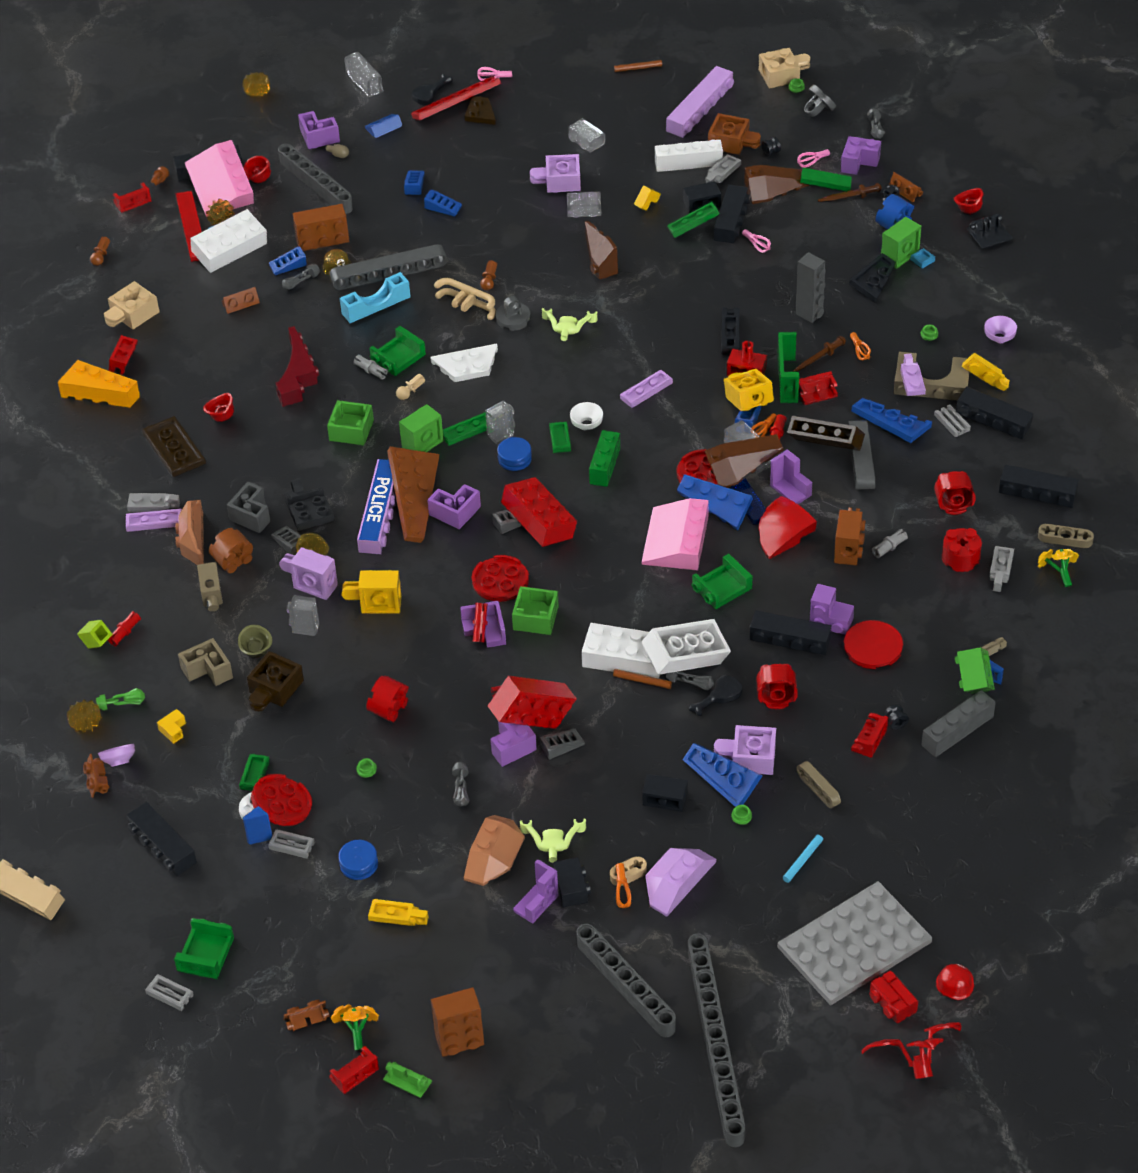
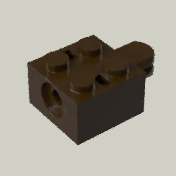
(273, 681)

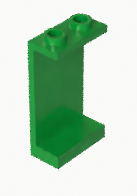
(787, 380)

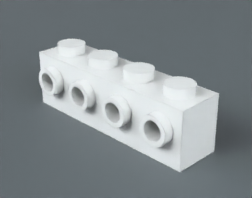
(688, 155)

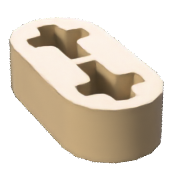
(631, 873)

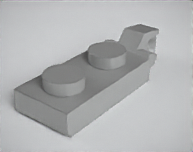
(723, 169)
(152, 502)
(1001, 566)

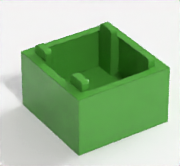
(901, 241)
(350, 422)
(421, 430)
(535, 610)
(975, 670)

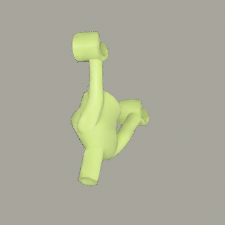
(567, 324)
(553, 838)

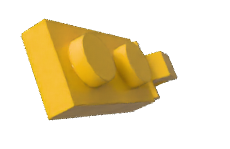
(986, 371)
(397, 913)

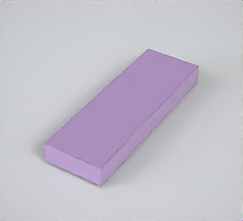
(646, 388)
(152, 520)

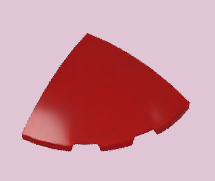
(784, 526)

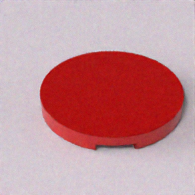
(695, 465)
(499, 578)
(873, 644)
(282, 799)

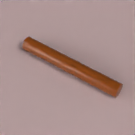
(635, 66)
(642, 678)

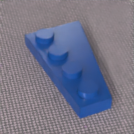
(891, 420)
(723, 502)
(725, 775)

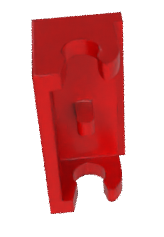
(132, 199)
(122, 353)
(817, 388)
(871, 735)
(355, 1071)

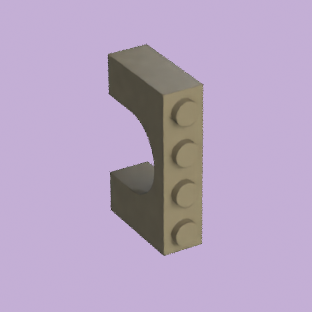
(946, 388)

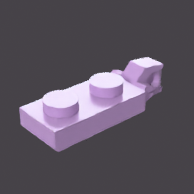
(912, 376)

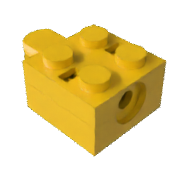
(748, 389)
(376, 591)

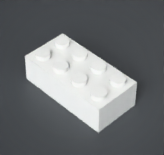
(228, 240)
(686, 646)
(617, 648)

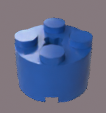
(893, 211)

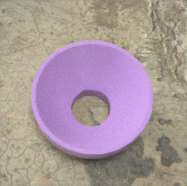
(1000, 325)
(117, 755)

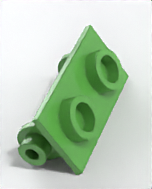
(406, 1079)

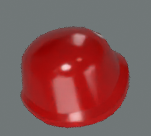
(257, 169)
(970, 200)
(220, 407)
(955, 982)

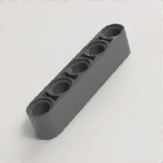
(862, 460)

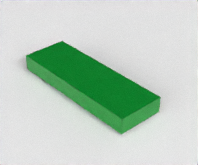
(826, 179)
(693, 219)
(465, 429)

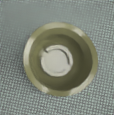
(254, 641)

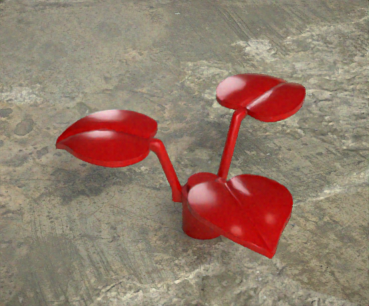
(922, 1062)

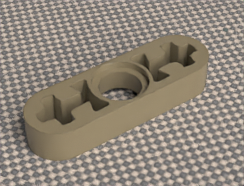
(1075, 542)
(818, 784)

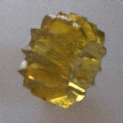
(256, 84)
(219, 211)
(84, 715)

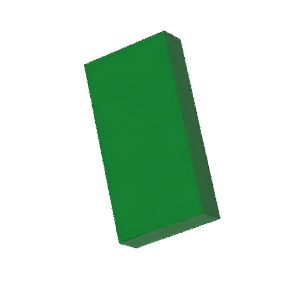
(560, 437)
(254, 770)

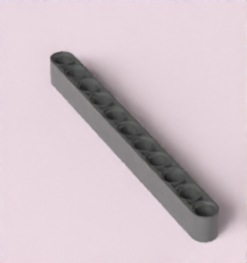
(716, 1046)

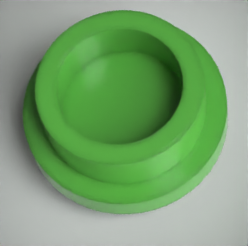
(796, 85)
(929, 332)
(366, 768)
(741, 814)

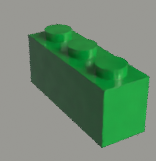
(604, 458)

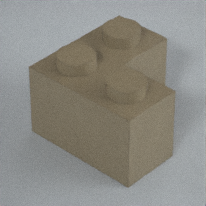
(206, 659)

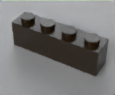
(826, 433)

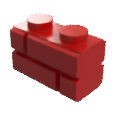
(893, 997)

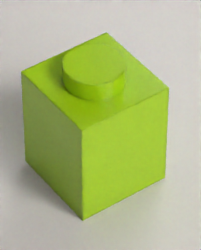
(94, 634)

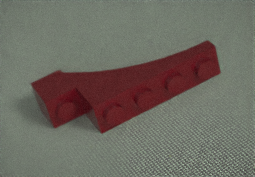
(299, 372)

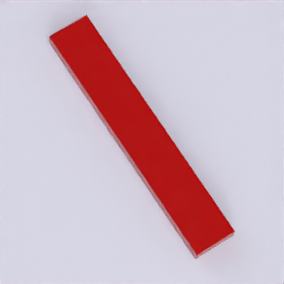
(455, 98)
(189, 218)

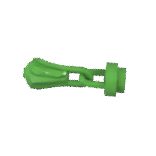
(134, 696)

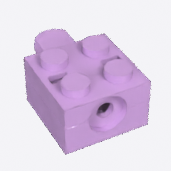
(560, 173)
(311, 572)
(751, 748)

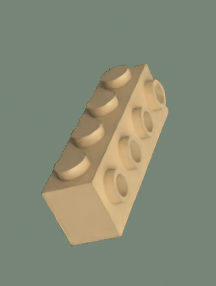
(29, 891)

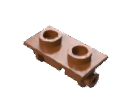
(906, 188)
(240, 300)
(95, 775)
(313, 1011)

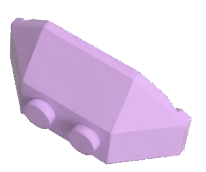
(675, 877)

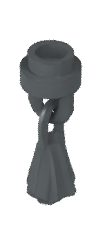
(874, 116)
(291, 282)
(703, 682)
(460, 796)

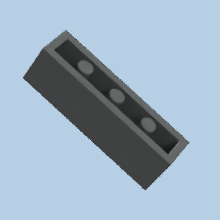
(810, 287)
(958, 723)

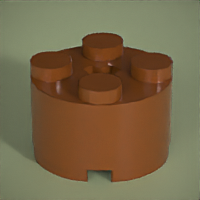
(231, 549)

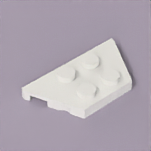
(467, 363)

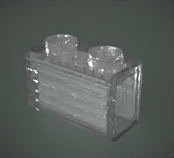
(586, 135)
(584, 204)
(500, 421)
(303, 615)

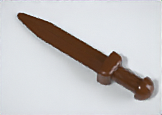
(861, 191)
(828, 349)

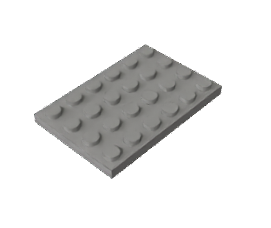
(854, 943)

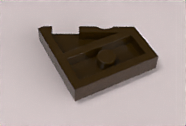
(480, 111)

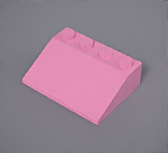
(220, 175)
(677, 534)

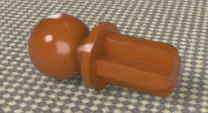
(160, 175)
(97, 257)
(489, 275)

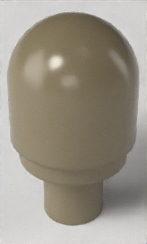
(338, 150)

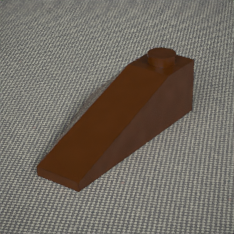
(769, 181)
(601, 252)
(738, 458)

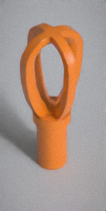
(858, 343)
(766, 424)
(621, 879)

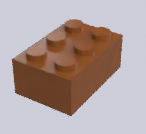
(321, 227)
(457, 1022)

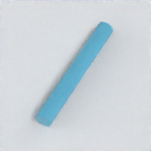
(802, 858)

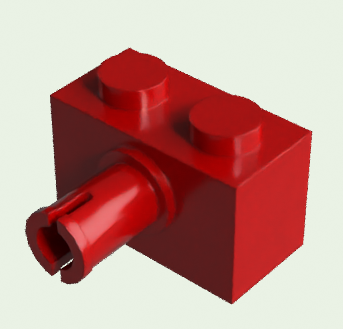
(746, 360)

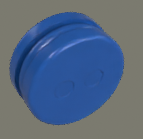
(514, 454)
(358, 859)

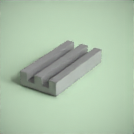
(955, 420)
(289, 846)
(165, 994)

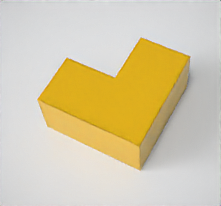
(646, 196)
(171, 724)

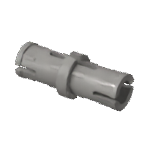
(370, 367)
(889, 543)

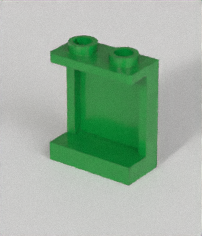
(399, 352)
(723, 583)
(205, 948)

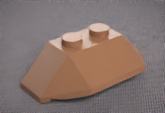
(191, 532)
(493, 850)

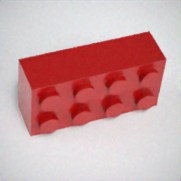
(538, 511)
(532, 702)

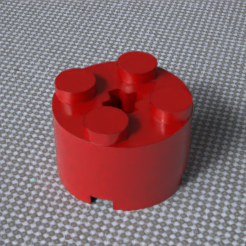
(954, 492)
(961, 549)
(776, 685)
(387, 698)

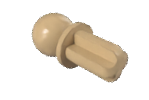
(404, 392)

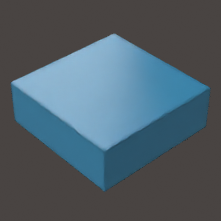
(922, 258)

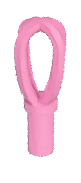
(496, 73)
(816, 156)
(754, 239)

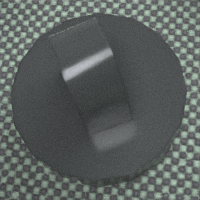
(819, 100)
(513, 314)

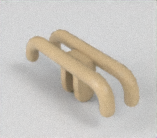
(466, 296)

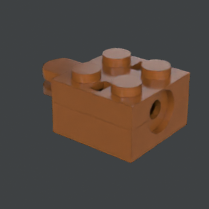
(733, 133)
(849, 537)

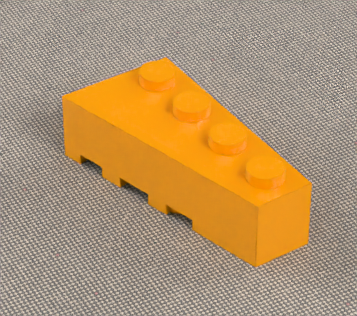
(98, 385)

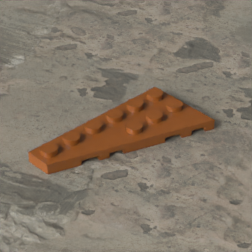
(413, 484)

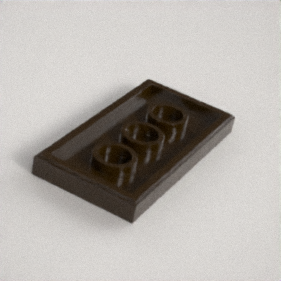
(173, 446)

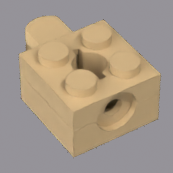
(782, 66)
(131, 306)

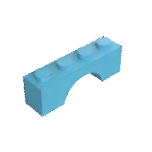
(394, 290)

